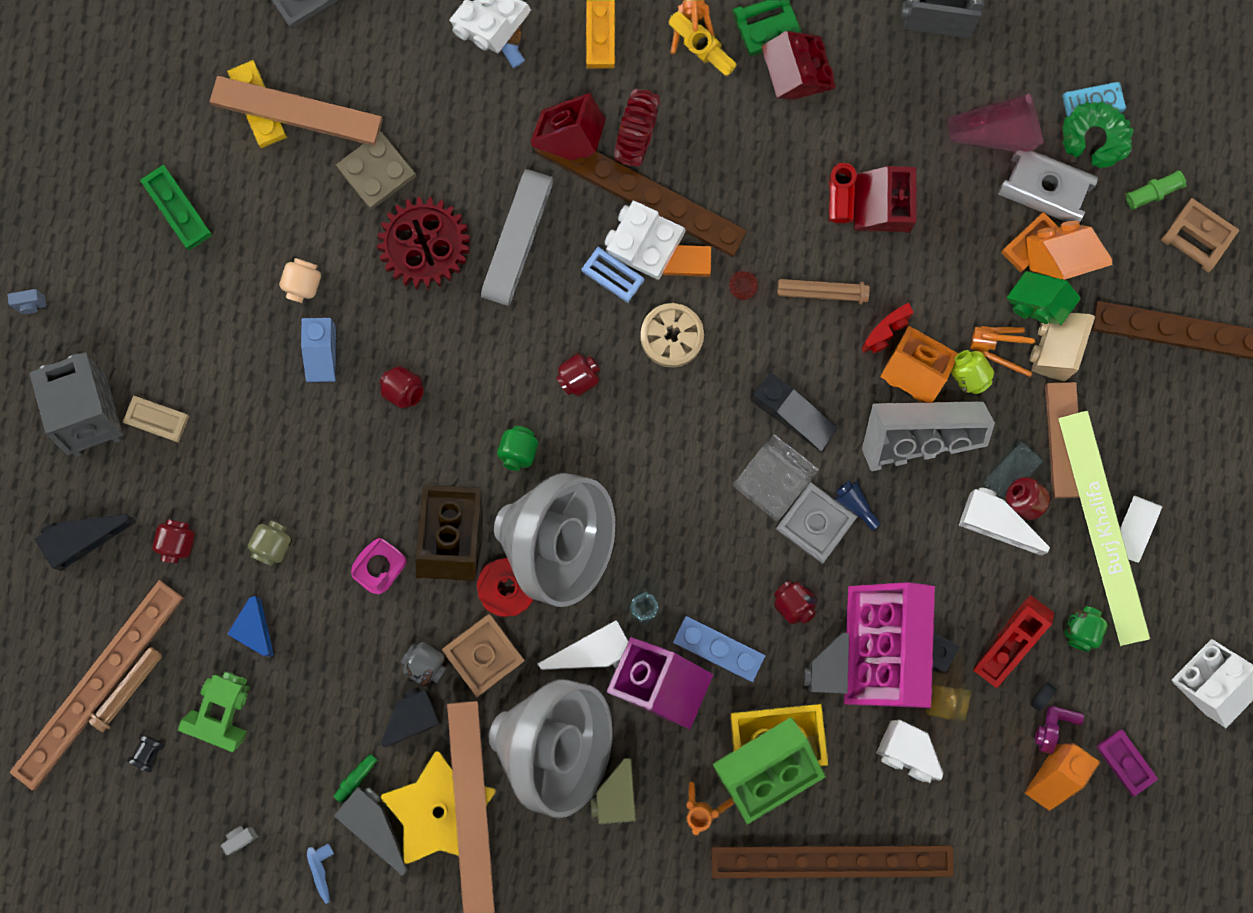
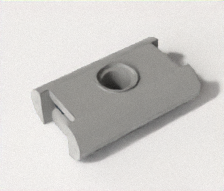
(1068, 183)

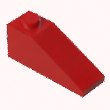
(1014, 641)

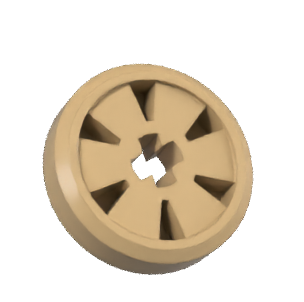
(688, 341)

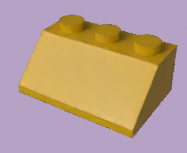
(752, 724)

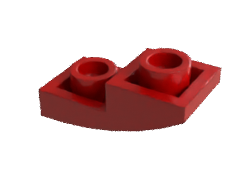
(882, 333)

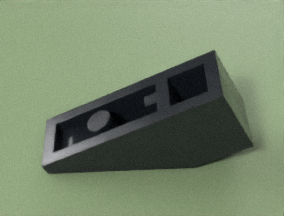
(793, 411)
(72, 540)

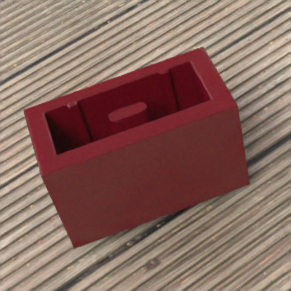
(798, 65)
(885, 200)

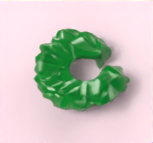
(1110, 120)

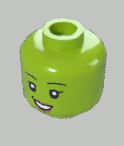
(972, 371)

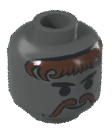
(423, 663)

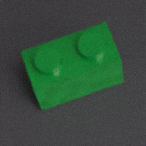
(1043, 298)

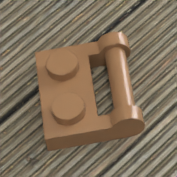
(1204, 227)

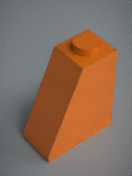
(1061, 775)

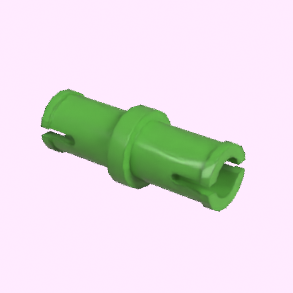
(1156, 190)

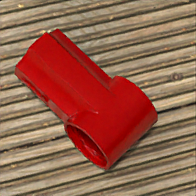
(842, 195)

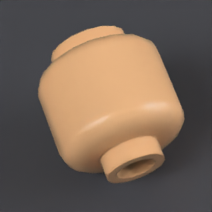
(300, 280)

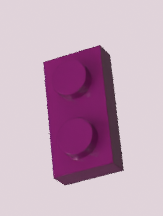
(1126, 762)

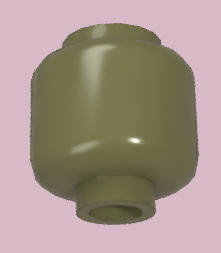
(269, 543)

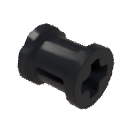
(145, 753)

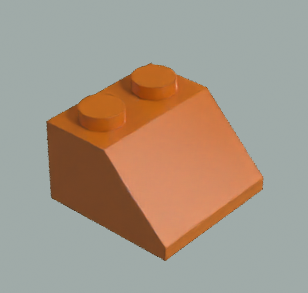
(1066, 251)
(919, 365)

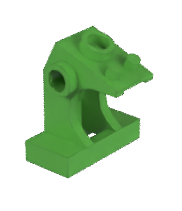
(227, 692)

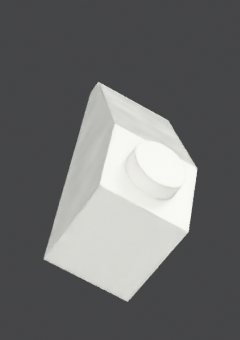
(996, 519)
(594, 651)

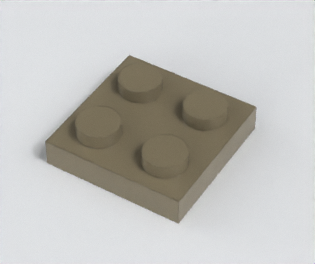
(376, 171)

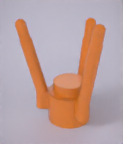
(693, 11)
(987, 337)
(702, 814)

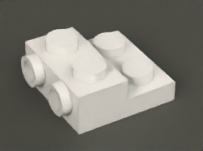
(489, 21)
(644, 239)

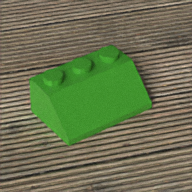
(769, 770)

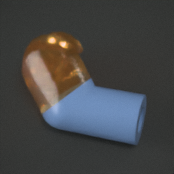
(510, 49)

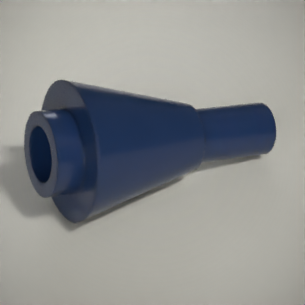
(853, 499)

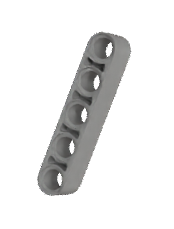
(517, 237)

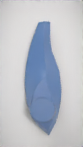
(318, 872)

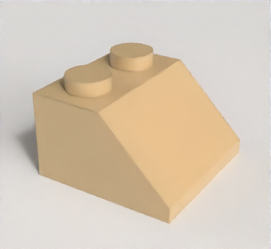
(1062, 346)

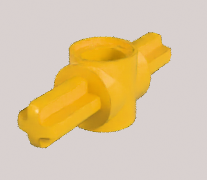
(711, 53)

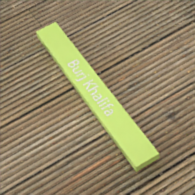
(1104, 528)

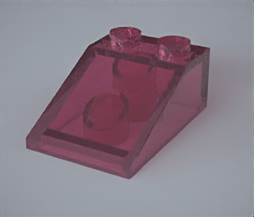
(1003, 126)

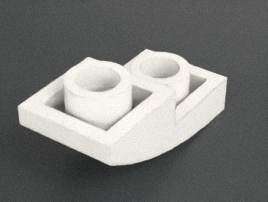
(1138, 526)

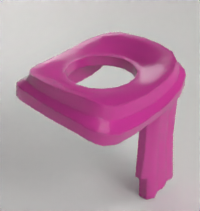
(383, 582)

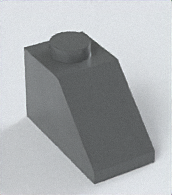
(829, 668)

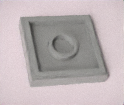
(816, 523)

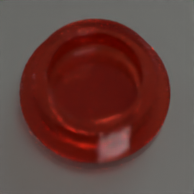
(743, 285)

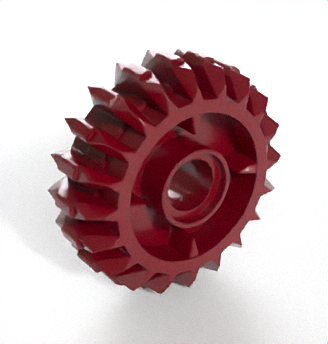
(637, 127)

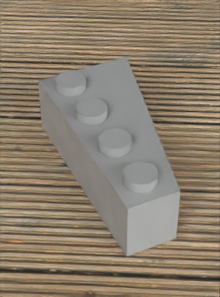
(924, 429)

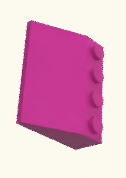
(890, 645)

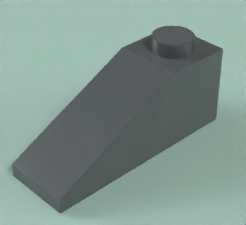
(370, 823)

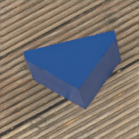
(252, 628)

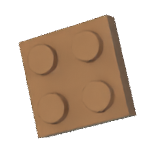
(483, 655)

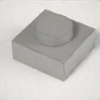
(238, 838)

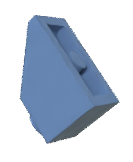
(319, 349)

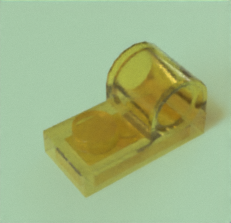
(949, 703)

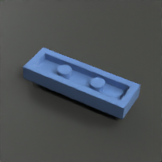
(719, 649)

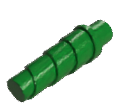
(354, 779)

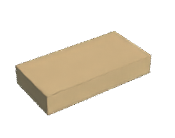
(156, 419)

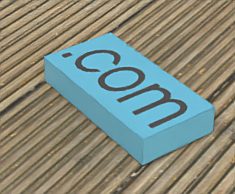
(1107, 93)

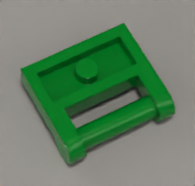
(764, 31)

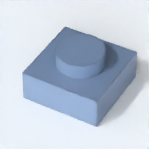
(27, 301)

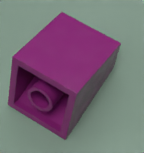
(660, 682)

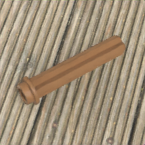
(823, 290)
(125, 690)

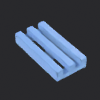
(607, 284)

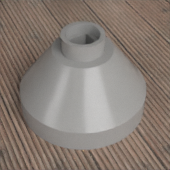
(558, 538)
(555, 746)

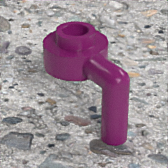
(1047, 736)

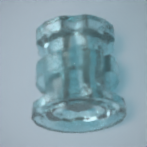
(650, 615)

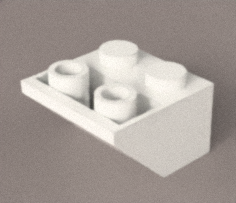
(1217, 682)
(911, 749)

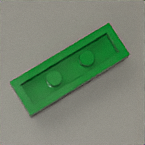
(176, 207)

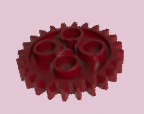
(447, 234)

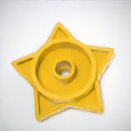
(415, 807)

